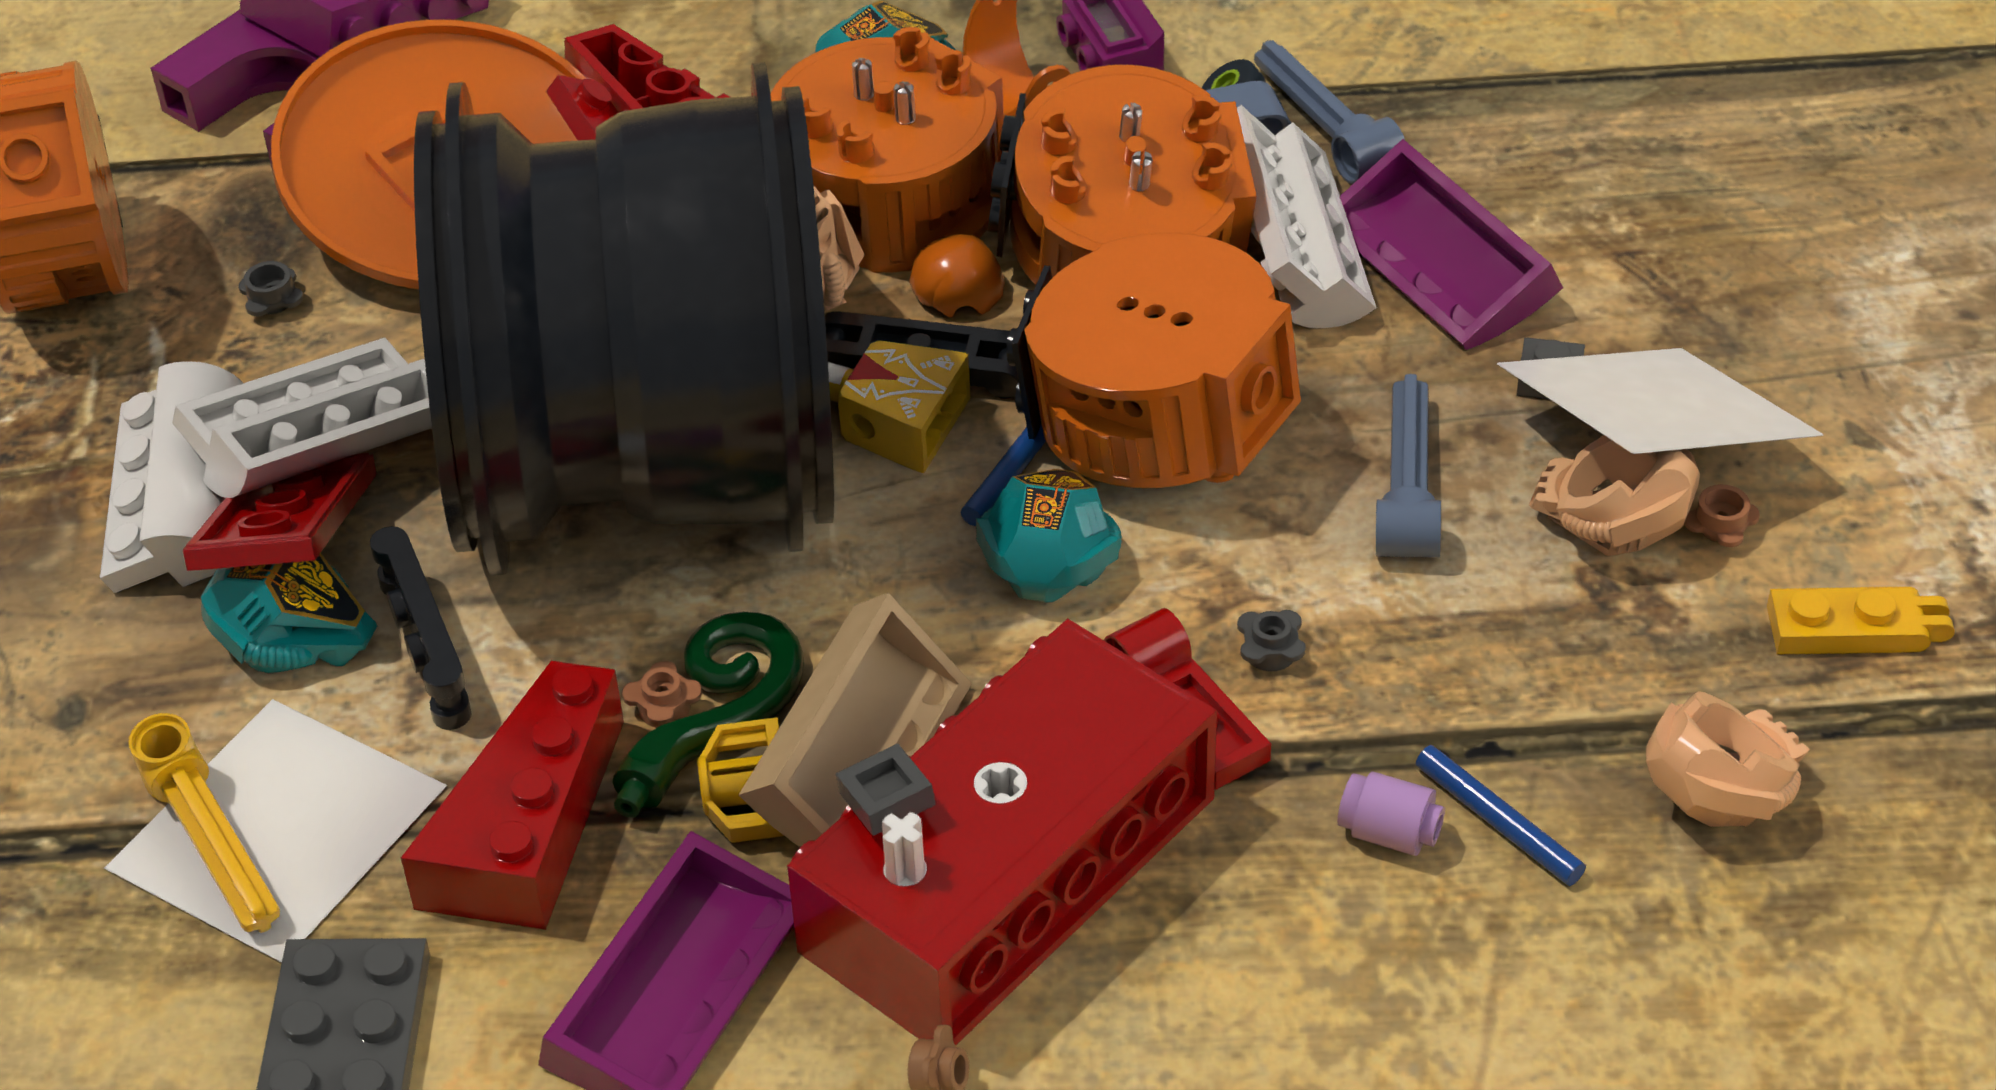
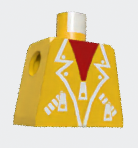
(901, 400)

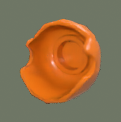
(957, 274)

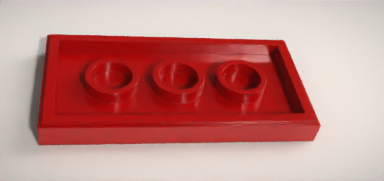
(281, 520)

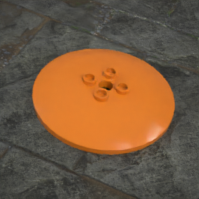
(351, 121)

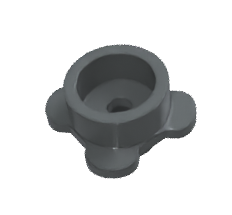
(270, 288)
(1271, 639)

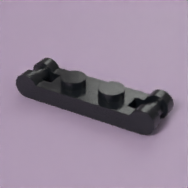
(852, 333)
(429, 642)

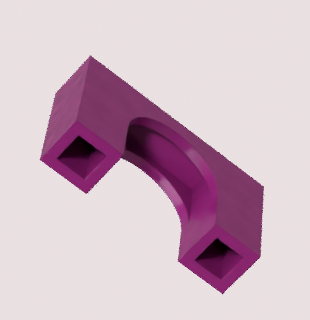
(327, 23)
(225, 69)

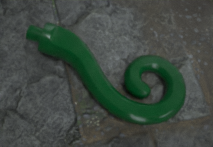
(665, 751)

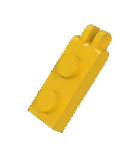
(1856, 620)

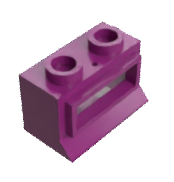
(1111, 33)

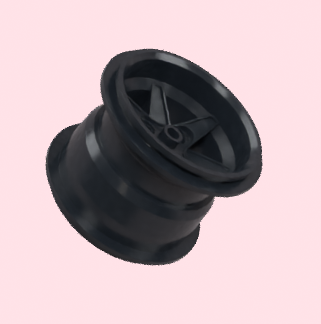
(624, 318)

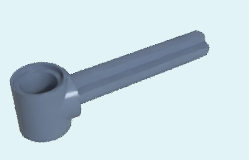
(1356, 139)
(1409, 514)

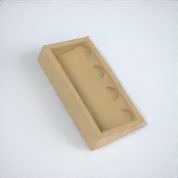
(869, 691)

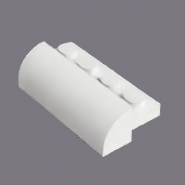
(1304, 228)
(305, 417)
(158, 481)

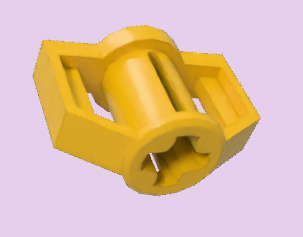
(724, 779)

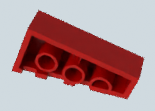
(631, 70)
(522, 805)

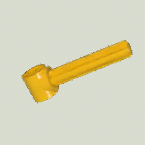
(178, 775)

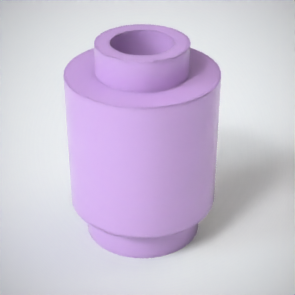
(1391, 812)

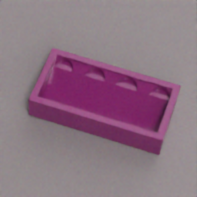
(1445, 249)
(671, 974)

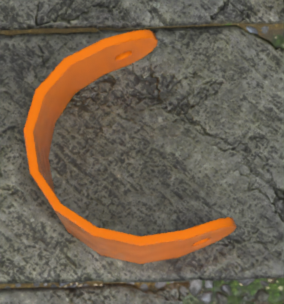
(995, 44)

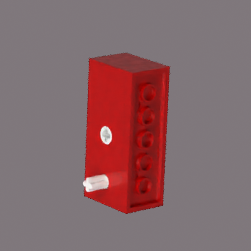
(1039, 817)

